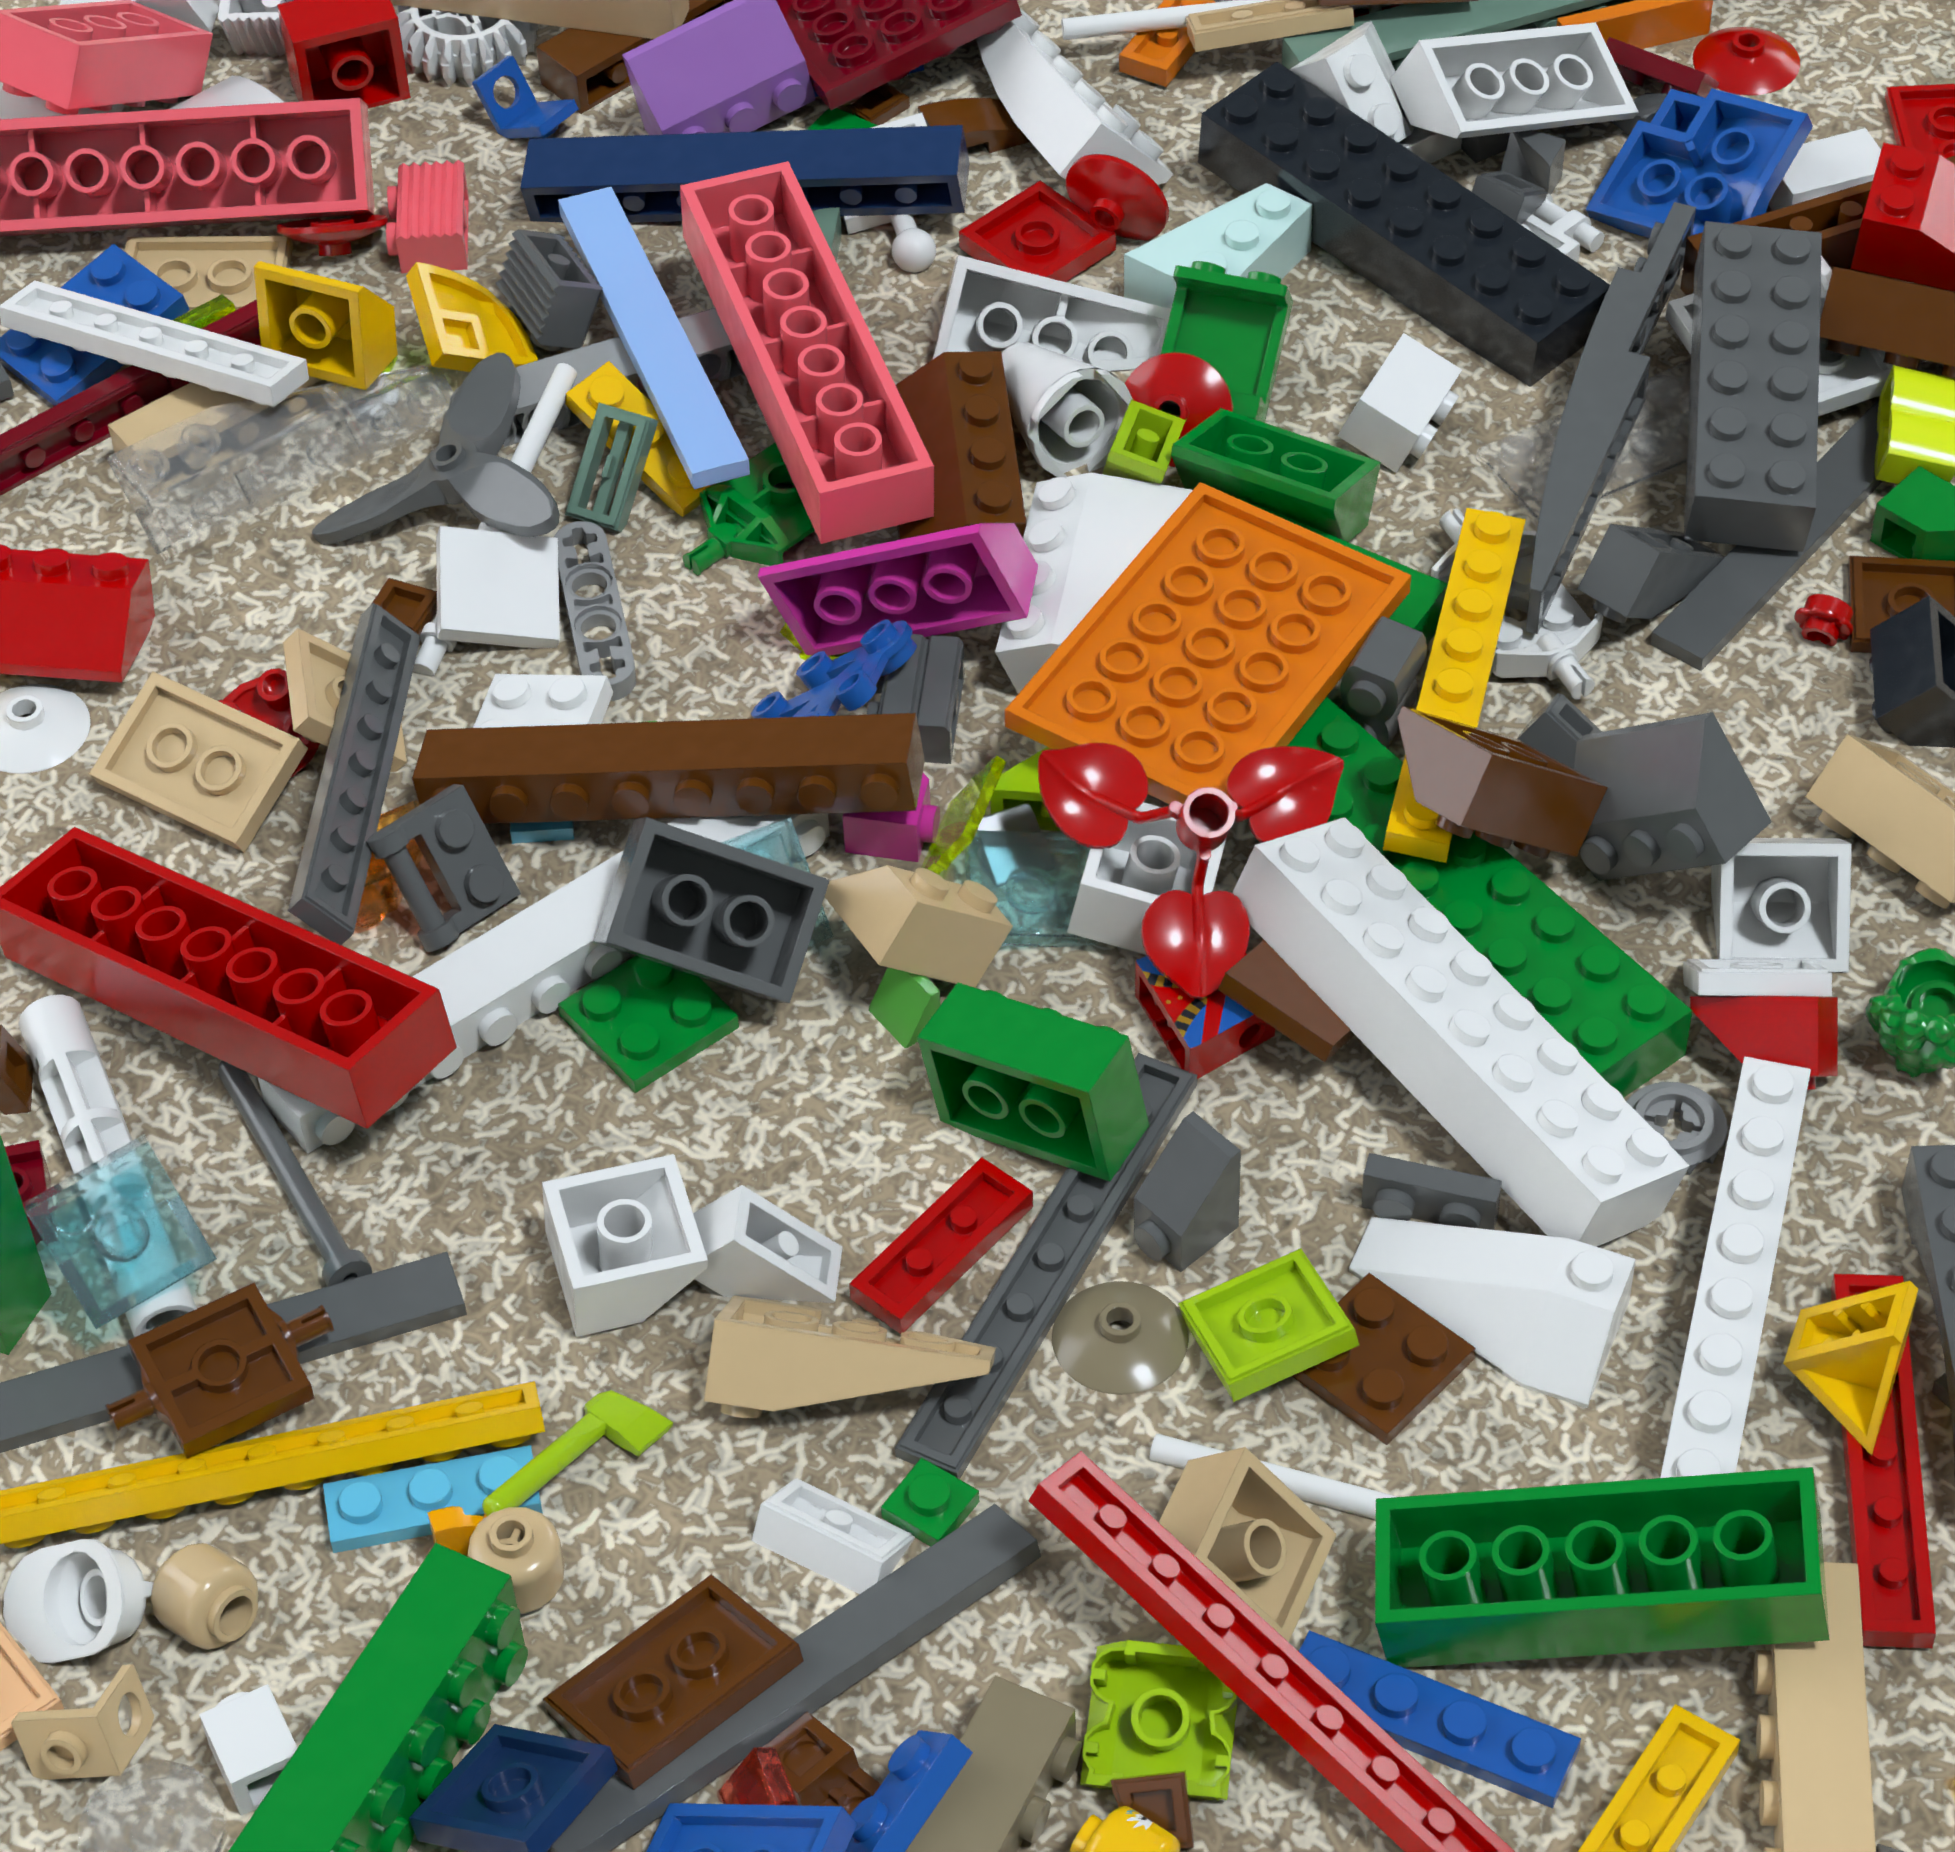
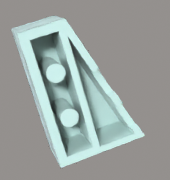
(1253, 232)

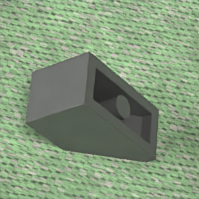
(1189, 1195)

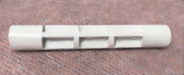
(87, 1116)

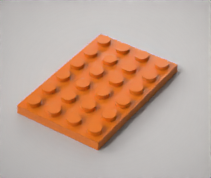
(1209, 644)

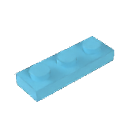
(396, 1502)

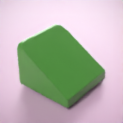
(904, 1004)

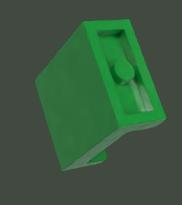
(1232, 326)

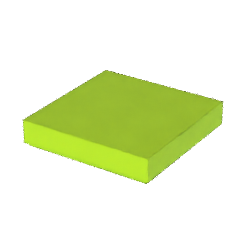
(1268, 1324)

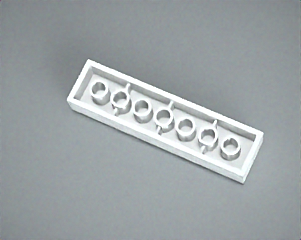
(1458, 1035)

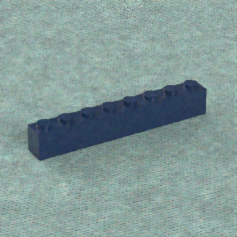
(843, 168)

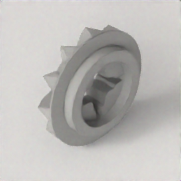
(1700, 1118)

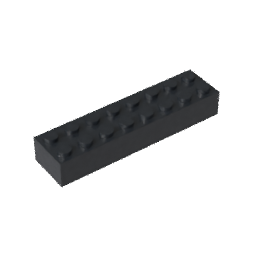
(1405, 224)

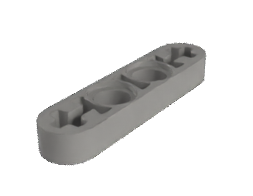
(596, 611)

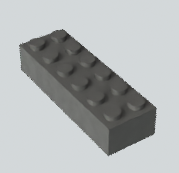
(1754, 387)

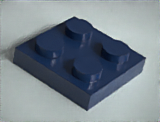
(513, 1792)

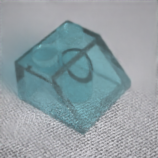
(119, 1231)

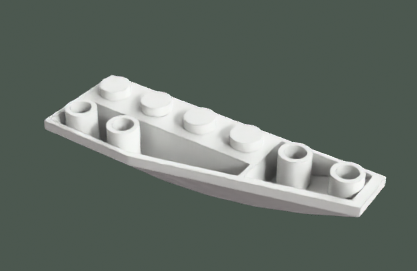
(1057, 106)

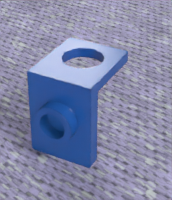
(525, 116)

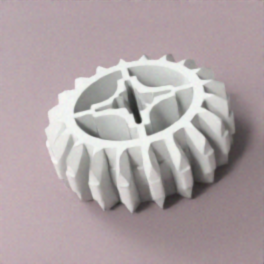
(460, 43)

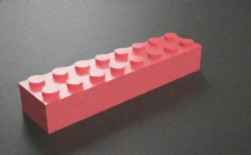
(185, 167)
(807, 353)

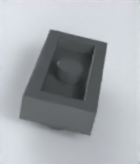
(1429, 1193)

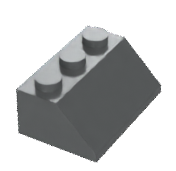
(1669, 799)

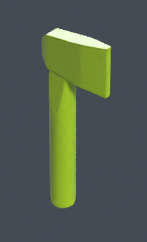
(606, 1414)

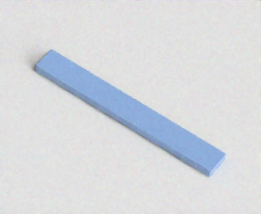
(654, 339)

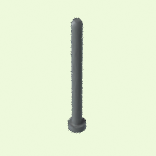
(340, 1261)

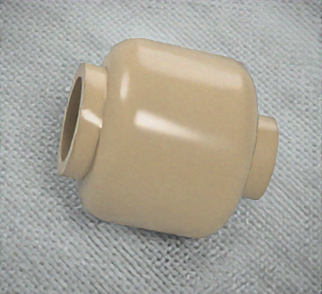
(526, 1548)
(205, 1596)

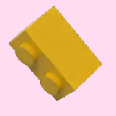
(330, 323)

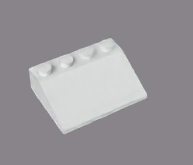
(1082, 539)

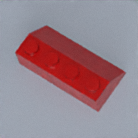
(72, 613)

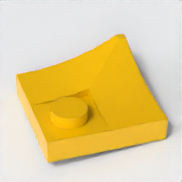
(464, 320)

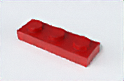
(941, 1245)

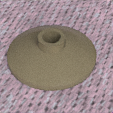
(1126, 1358)

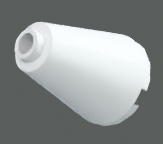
(1063, 407)

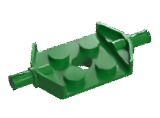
(751, 516)

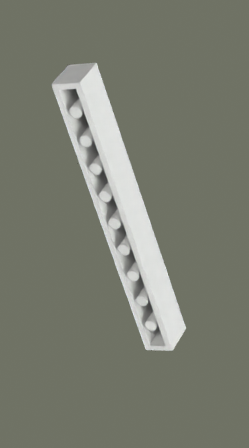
(522, 970)

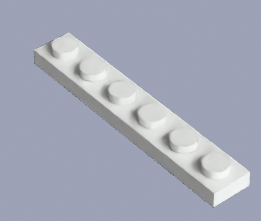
(154, 343)

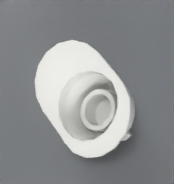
(74, 1600)

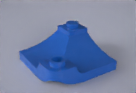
(1702, 153)

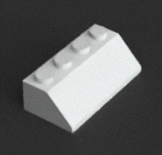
(1512, 82)

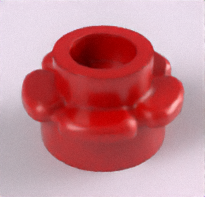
(1825, 619)

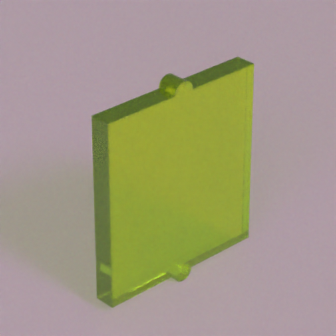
(963, 817)

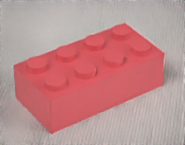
(100, 55)

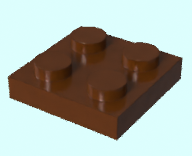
(1396, 1368)

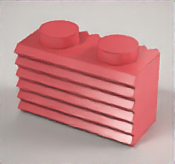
(429, 216)

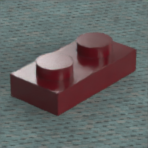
(1639, 64)

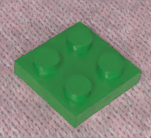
(647, 1019)

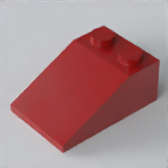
(1910, 219)

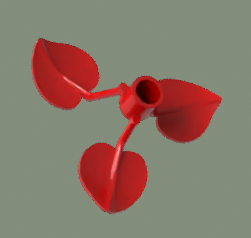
(1185, 935)

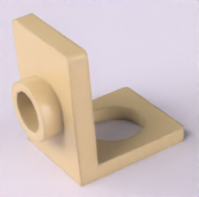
(86, 1739)

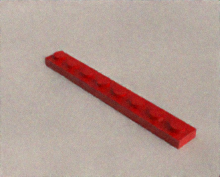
(1258, 1663)

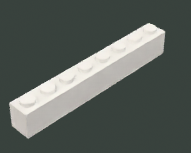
(1737, 1271)

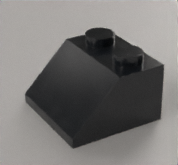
(1915, 675)

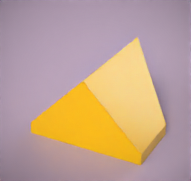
(1852, 1353)

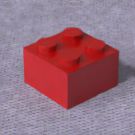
(344, 50)

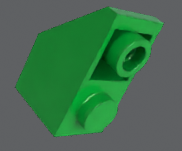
(1917, 518)

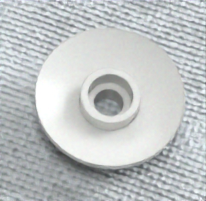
(46, 737)

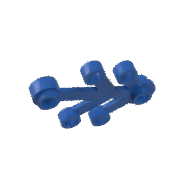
(846, 679)

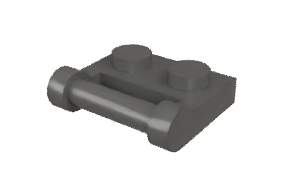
(459, 858)

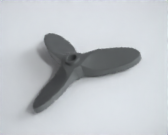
(462, 468)

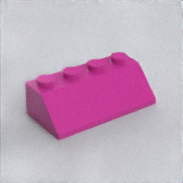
(928, 580)

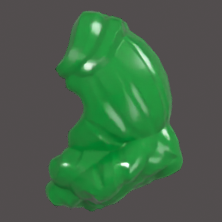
(1918, 1013)

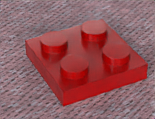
(1038, 235)

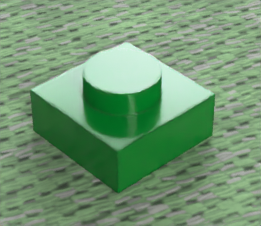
(930, 1503)

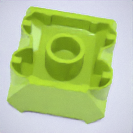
(1158, 1714)

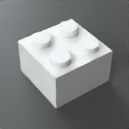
(1128, 877)

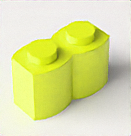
(1915, 425)

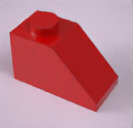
(1776, 1029)

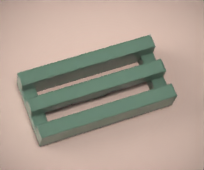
(631, 472)

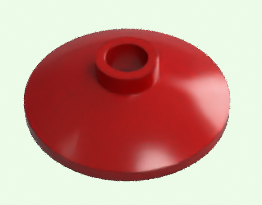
(1747, 60)
(1118, 196)
(332, 235)
(1184, 380)

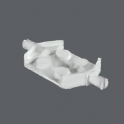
(1563, 636)

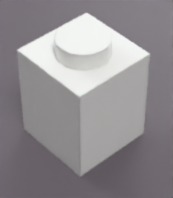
(249, 1744)

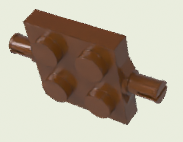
(220, 1369)

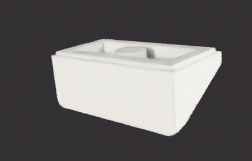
(830, 1539)

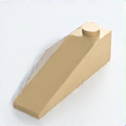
(783, 1359)

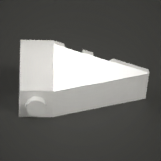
(1001, 306)
(1522, 1299)

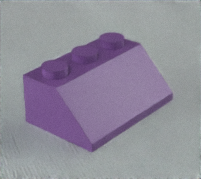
(720, 72)

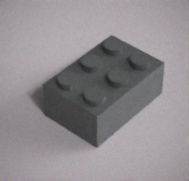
(711, 910)

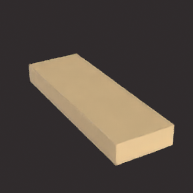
(1263, 22)

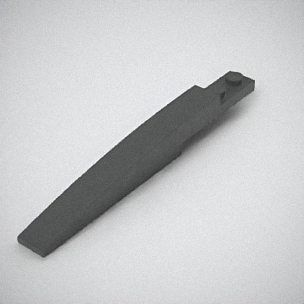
(1603, 405)

